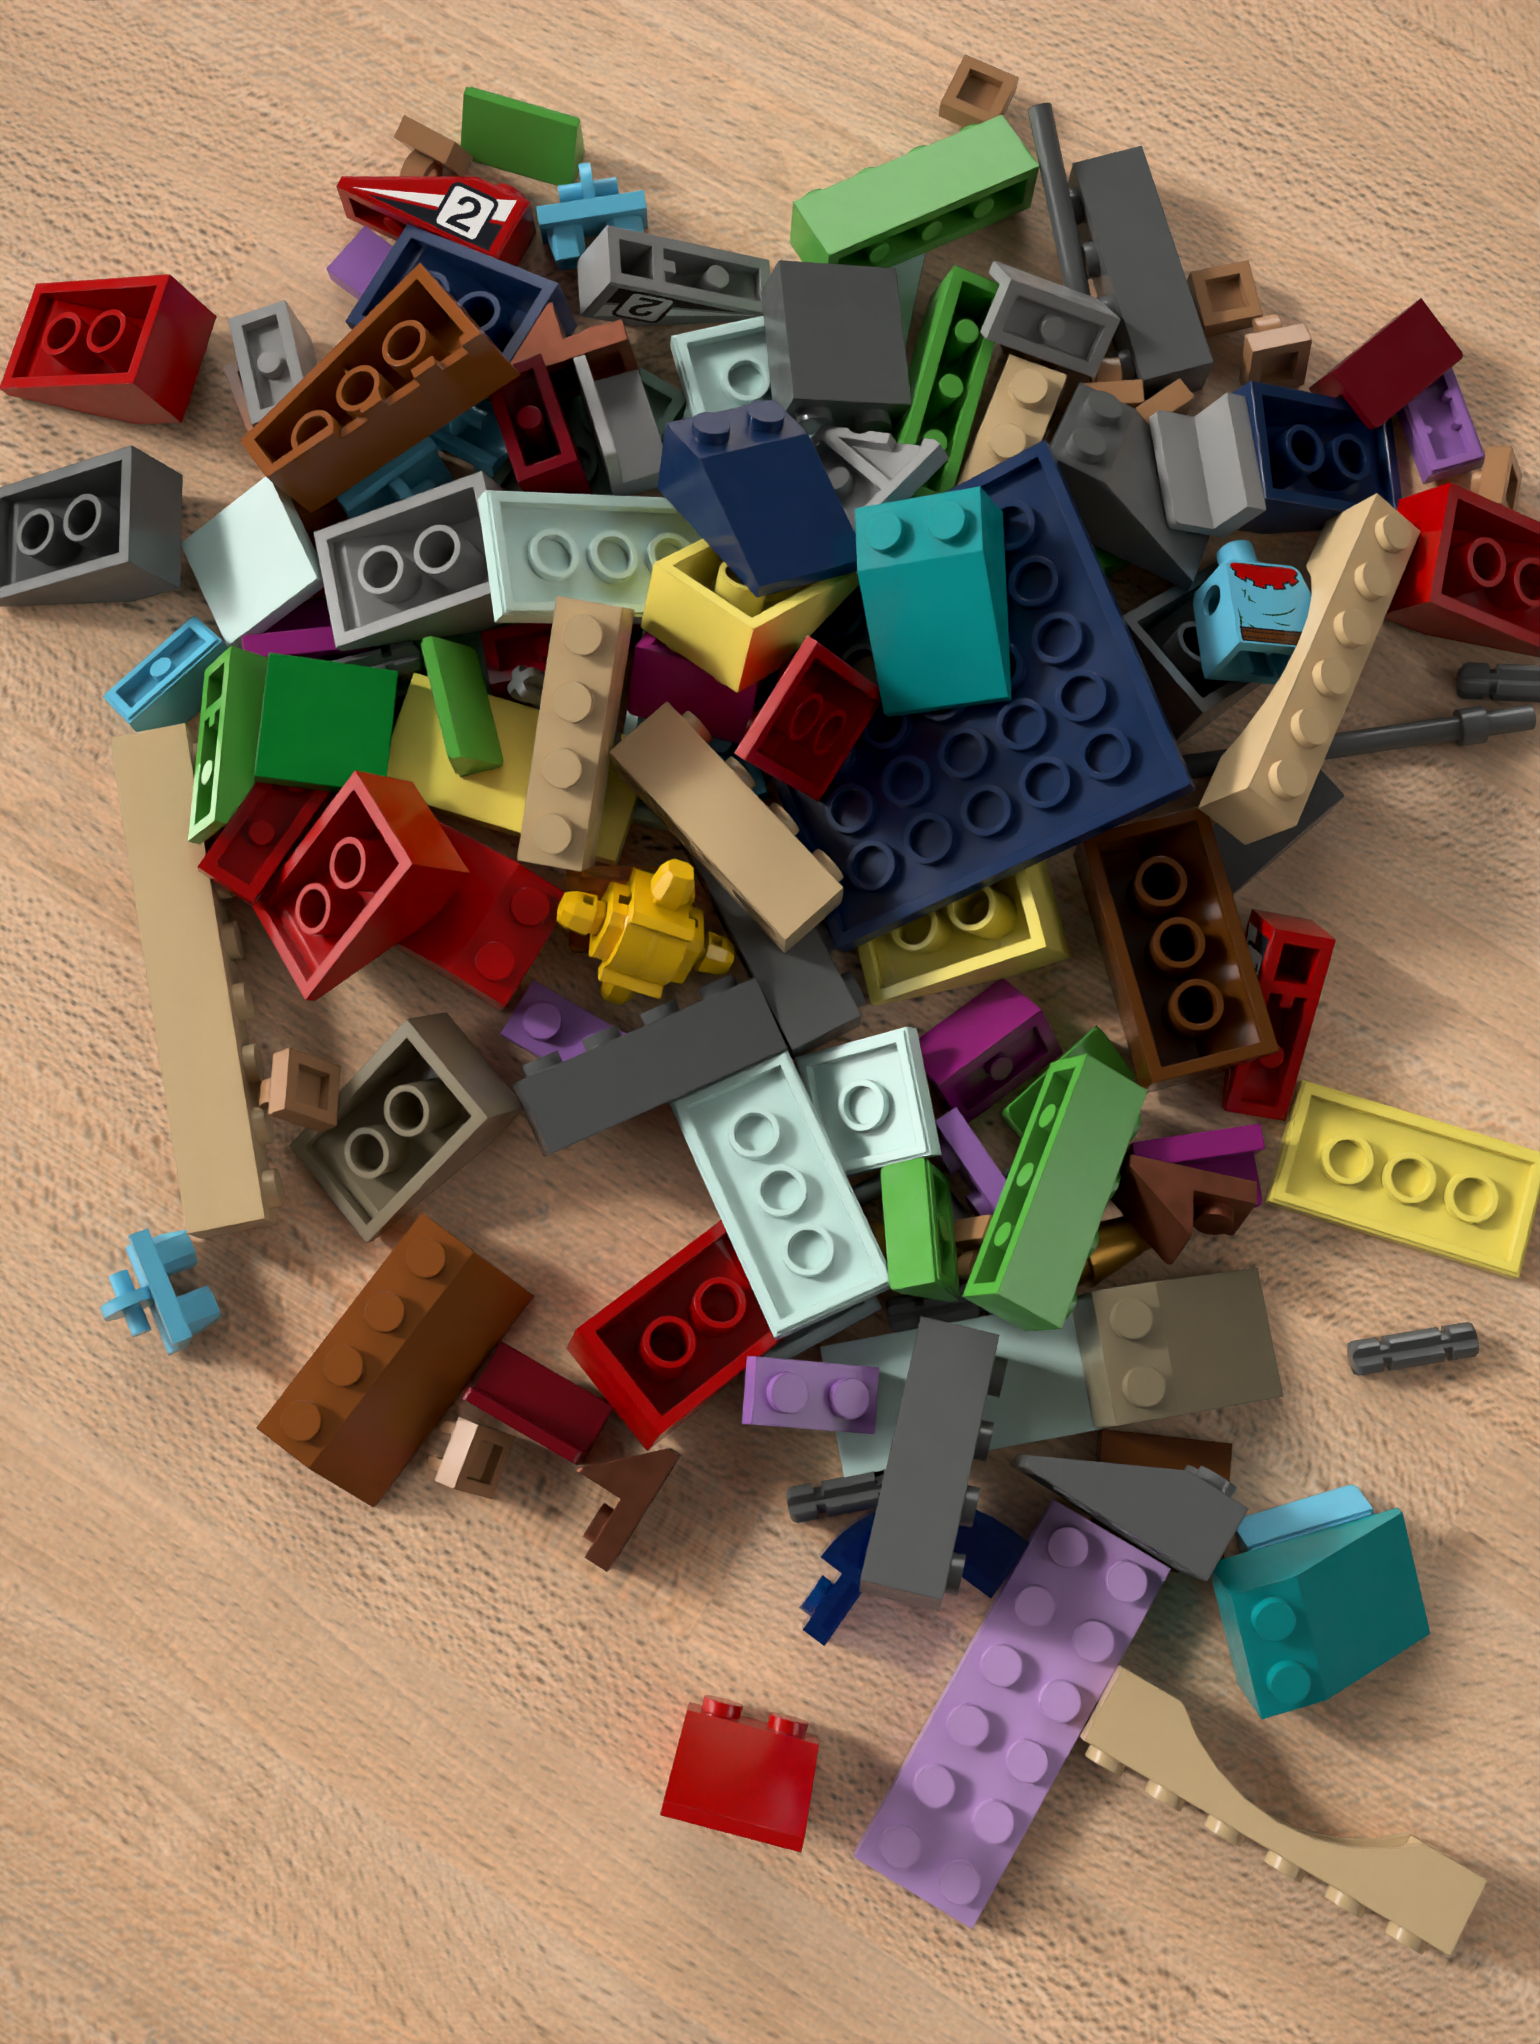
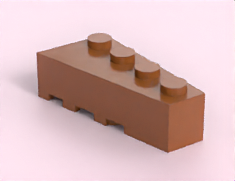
(378, 393)

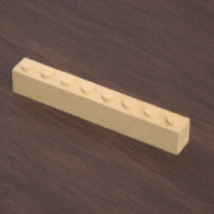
(195, 993)

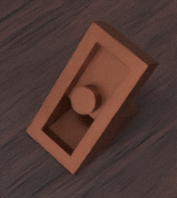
(604, 346)
(1172, 1199)
(636, 1483)

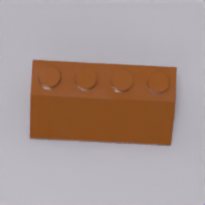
(395, 1361)

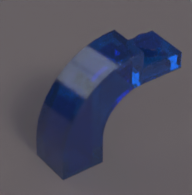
(989, 1552)

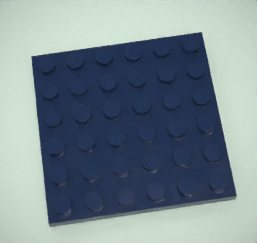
(991, 788)

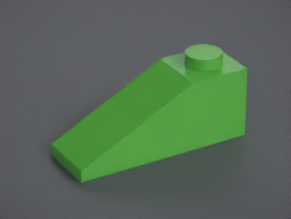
(226, 739)

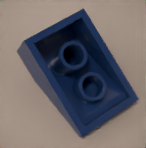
(493, 292)
(1315, 458)
(758, 496)

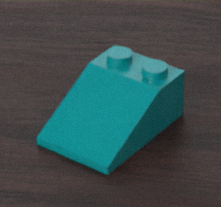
(935, 600)
(1319, 1610)

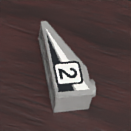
(667, 281)

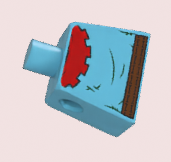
(1249, 616)

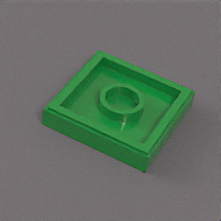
(323, 722)

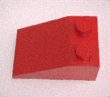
(111, 348)
(1470, 571)
(810, 719)
(359, 882)
(489, 925)
(675, 1337)
(743, 1773)

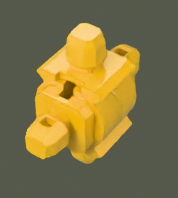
(646, 932)

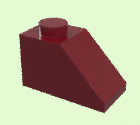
(538, 432)

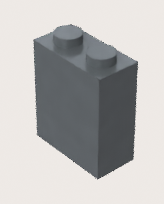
(836, 345)

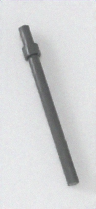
(1464, 727)

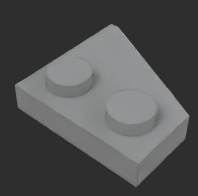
(873, 466)

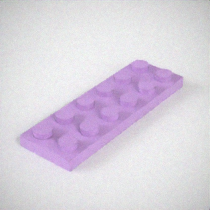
(1011, 1713)

